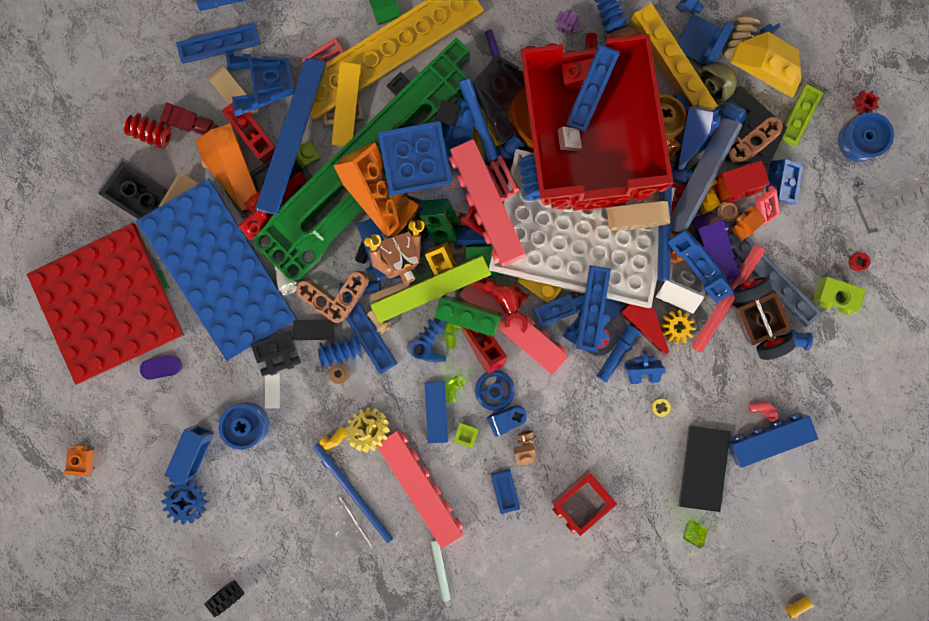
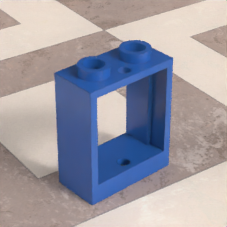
(188, 454)

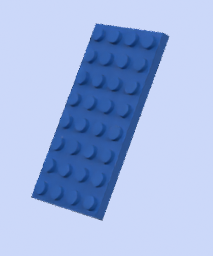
(216, 269)

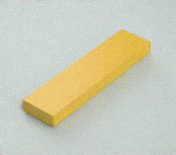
(345, 103)

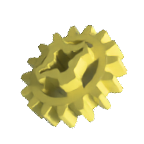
(367, 429)

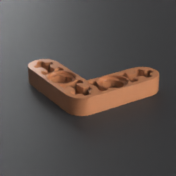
(746, 145)
(338, 302)

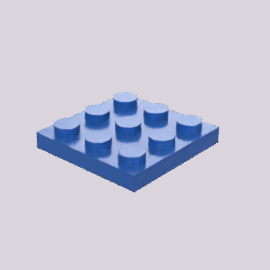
(414, 158)

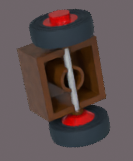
(763, 318)

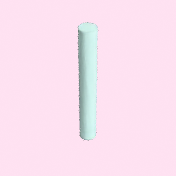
(440, 570)

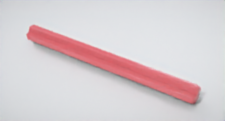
(724, 305)

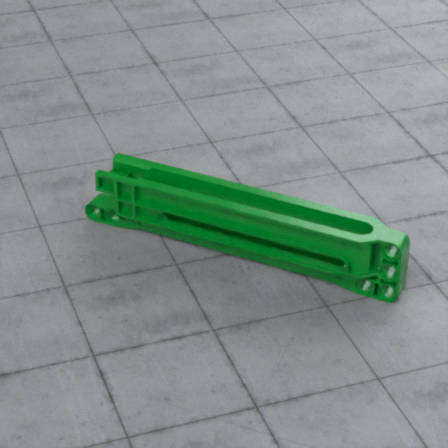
(288, 228)

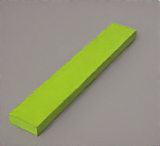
(431, 288)

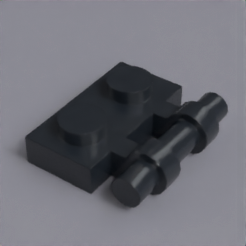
(274, 347)

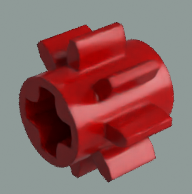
(869, 98)

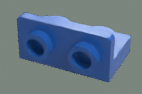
(786, 179)

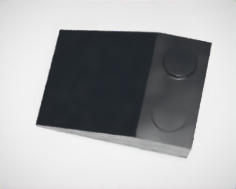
(132, 189)

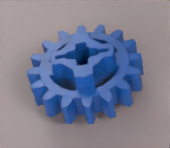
(179, 509)

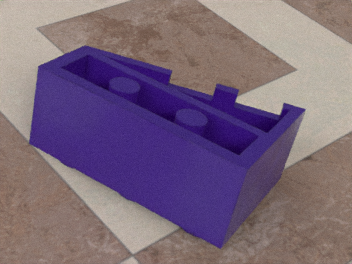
(713, 237)

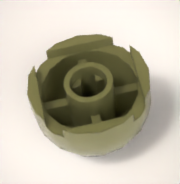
(718, 80)

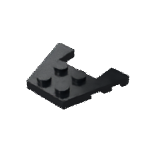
(495, 90)
(756, 116)

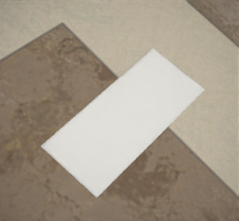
(272, 391)

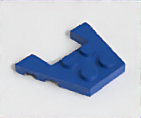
(269, 77)

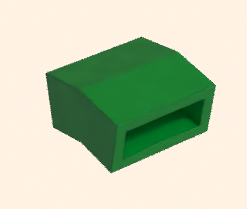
(385, 10)

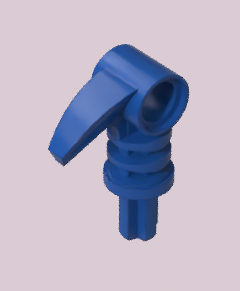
(426, 341)

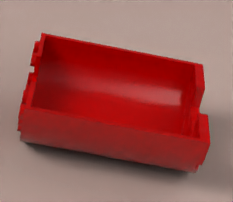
(626, 138)

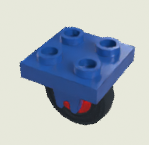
(607, 336)

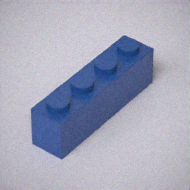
(772, 440)

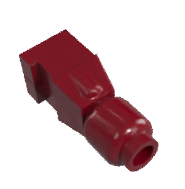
(186, 120)

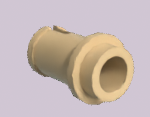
(383, 326)

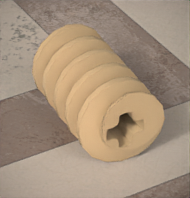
(741, 31)

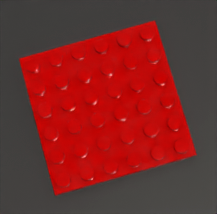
(105, 304)

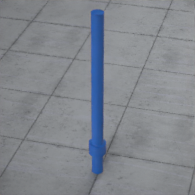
(328, 462)

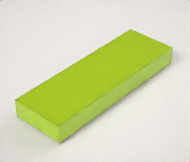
(801, 114)

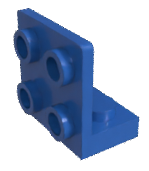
(703, 40)

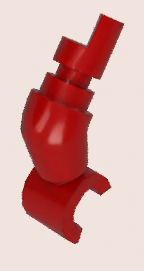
(506, 297)

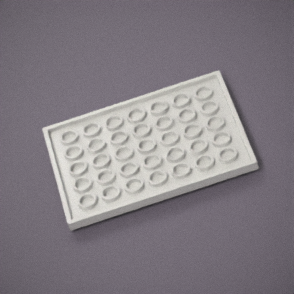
(566, 241)

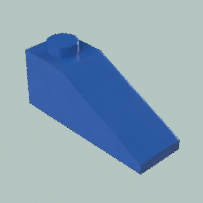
(699, 127)

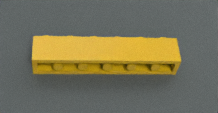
(671, 58)

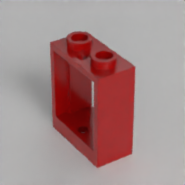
(571, 490)

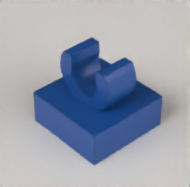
(690, 5)

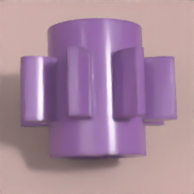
(567, 22)

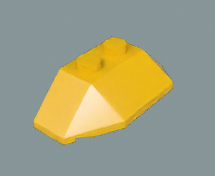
(770, 61)

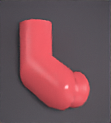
(765, 408)

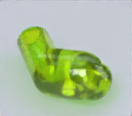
(450, 335)
(452, 386)

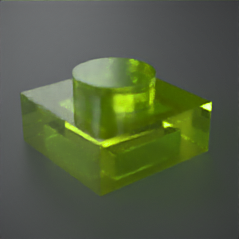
(695, 534)

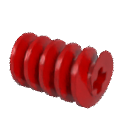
(147, 131)

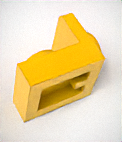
(710, 200)

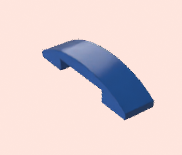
(702, 264)

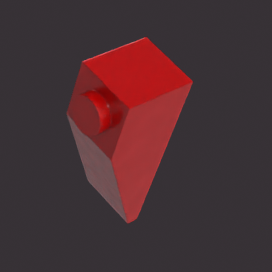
(251, 133)
(647, 323)
(486, 350)

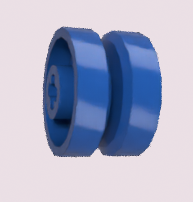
(866, 137)
(232, 428)

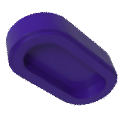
(160, 367)

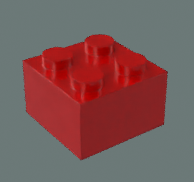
(741, 181)

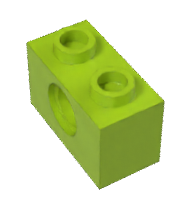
(851, 295)

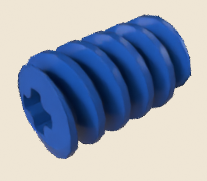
(611, 14)
(530, 178)
(339, 350)

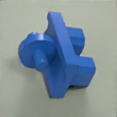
(644, 366)

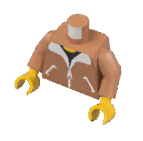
(397, 254)

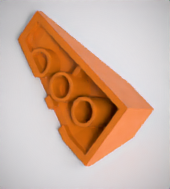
(226, 160)
(365, 180)

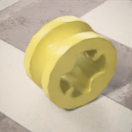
(662, 413)

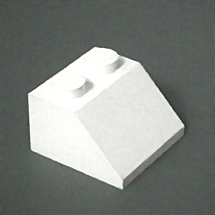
(683, 288)

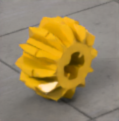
(681, 333)

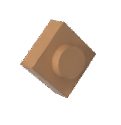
(525, 454)

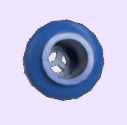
(733, 112)

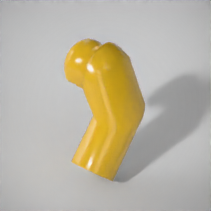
(338, 436)

